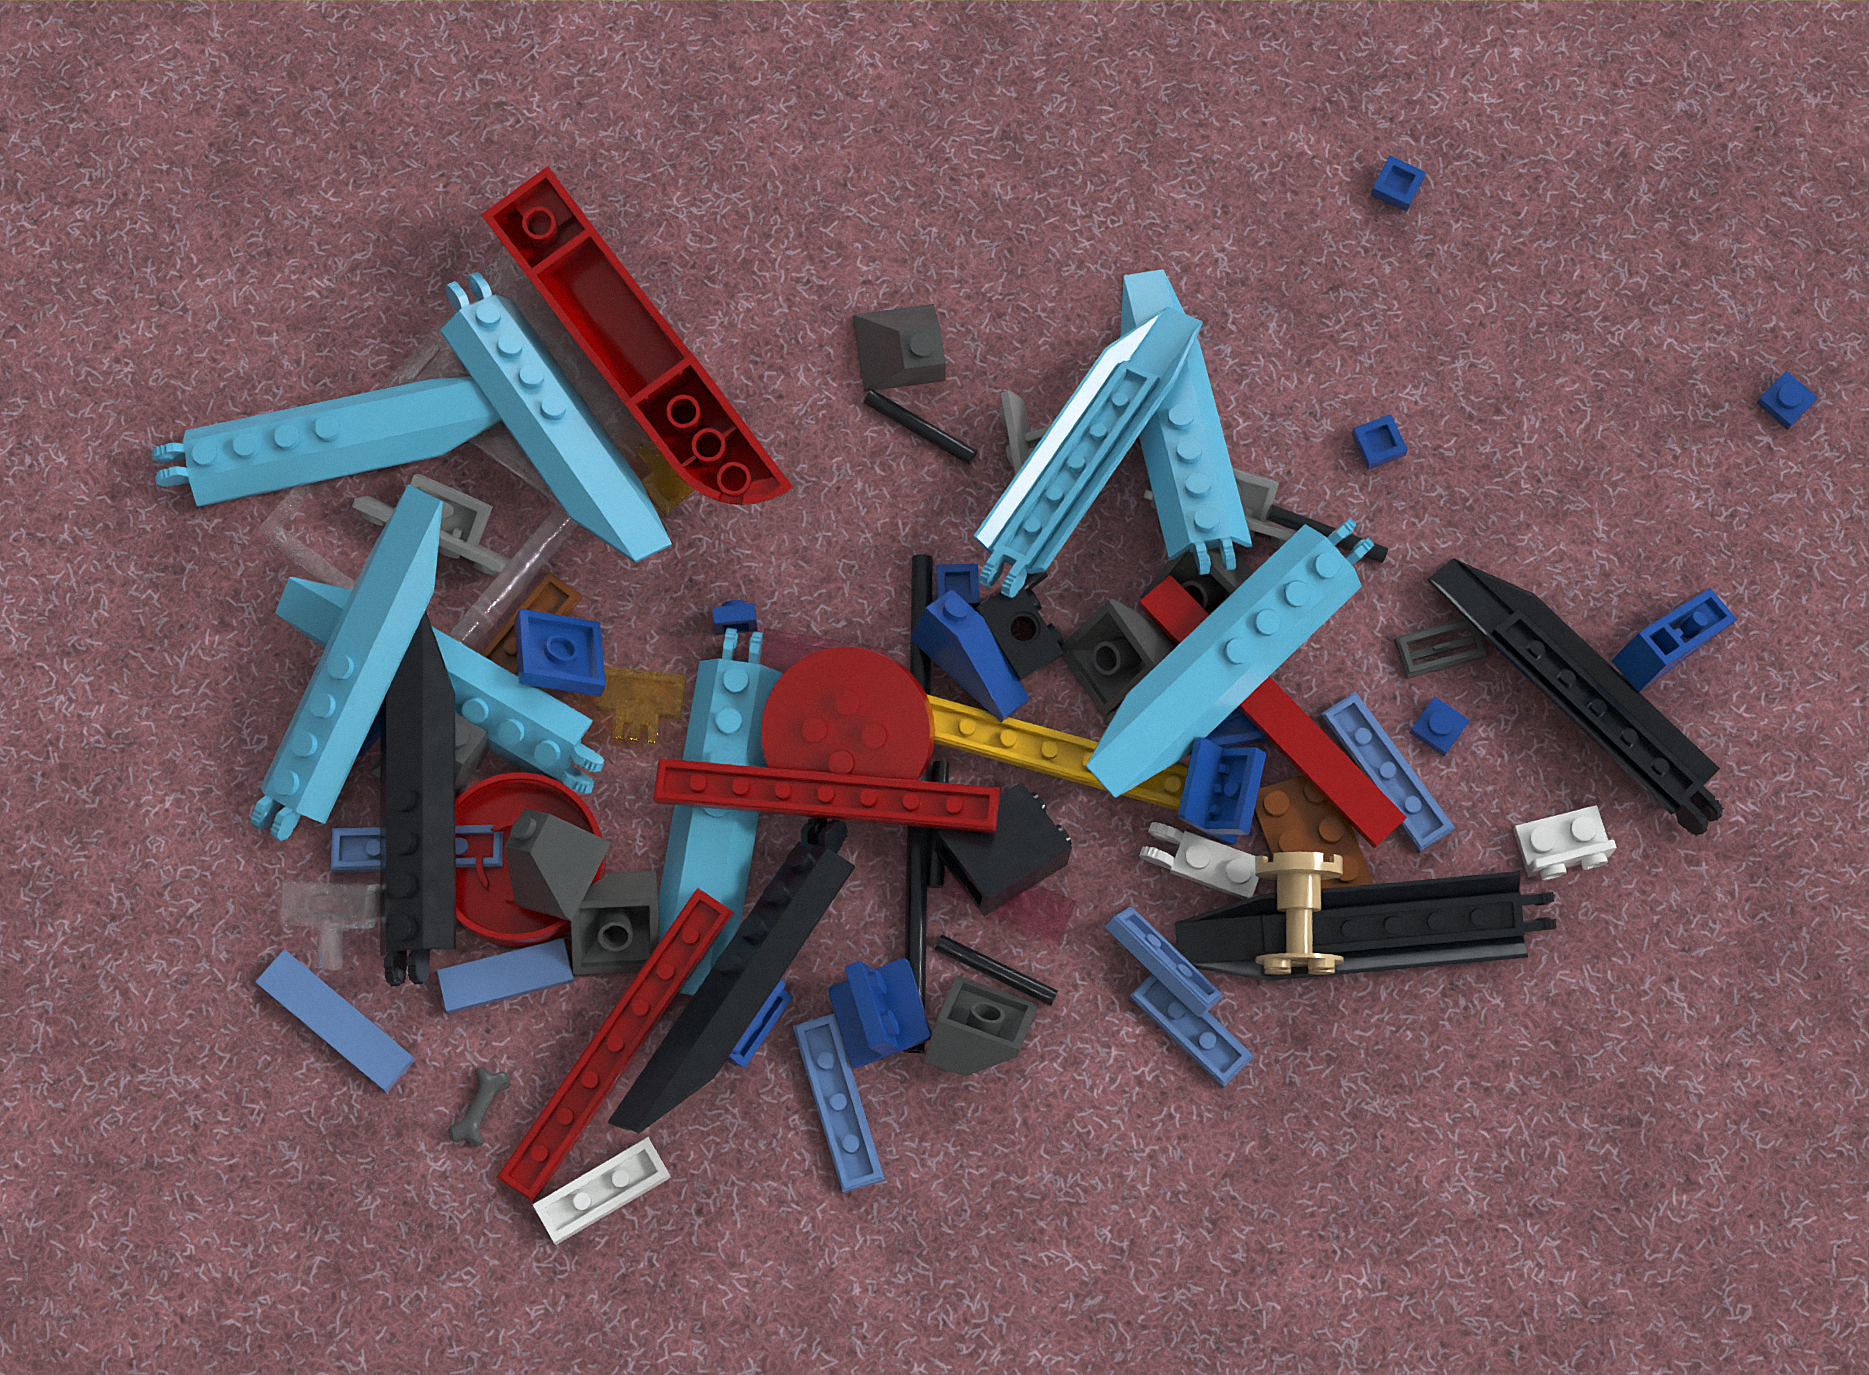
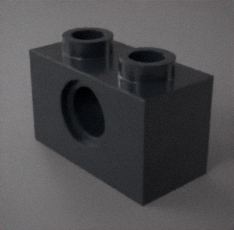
(1023, 656)

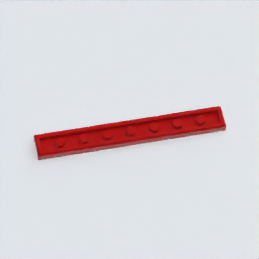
(1288, 728)
(827, 795)
(615, 1045)

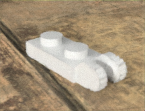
(1204, 861)

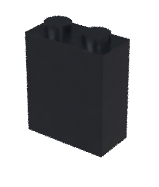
(1013, 859)

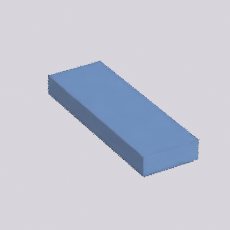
(1164, 961)
(505, 976)
(1199, 1037)

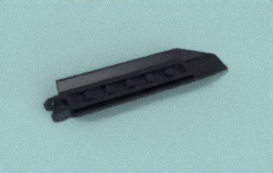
(1586, 691)
(417, 812)
(1374, 927)
(741, 977)

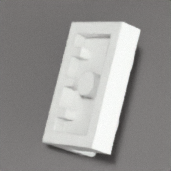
(1563, 842)

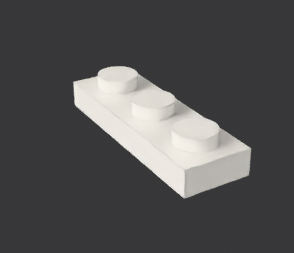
(601, 1191)

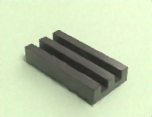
(1443, 663)

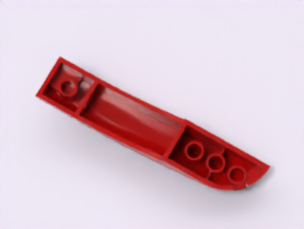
(633, 345)

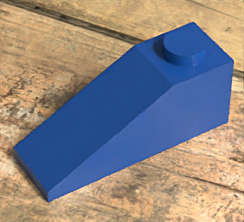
(1673, 639)
(968, 652)

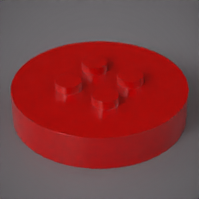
(849, 716)
(485, 893)

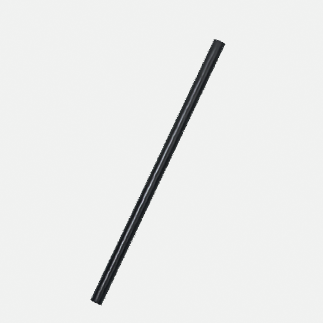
(918, 836)

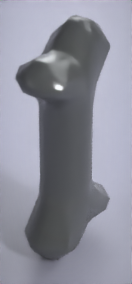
(469, 1126)

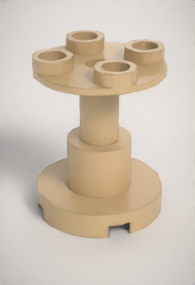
(1299, 895)

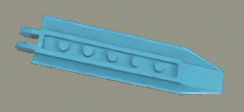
(551, 421)
(326, 439)
(1186, 445)
(1083, 448)
(1227, 657)
(354, 668)
(519, 718)
(712, 845)

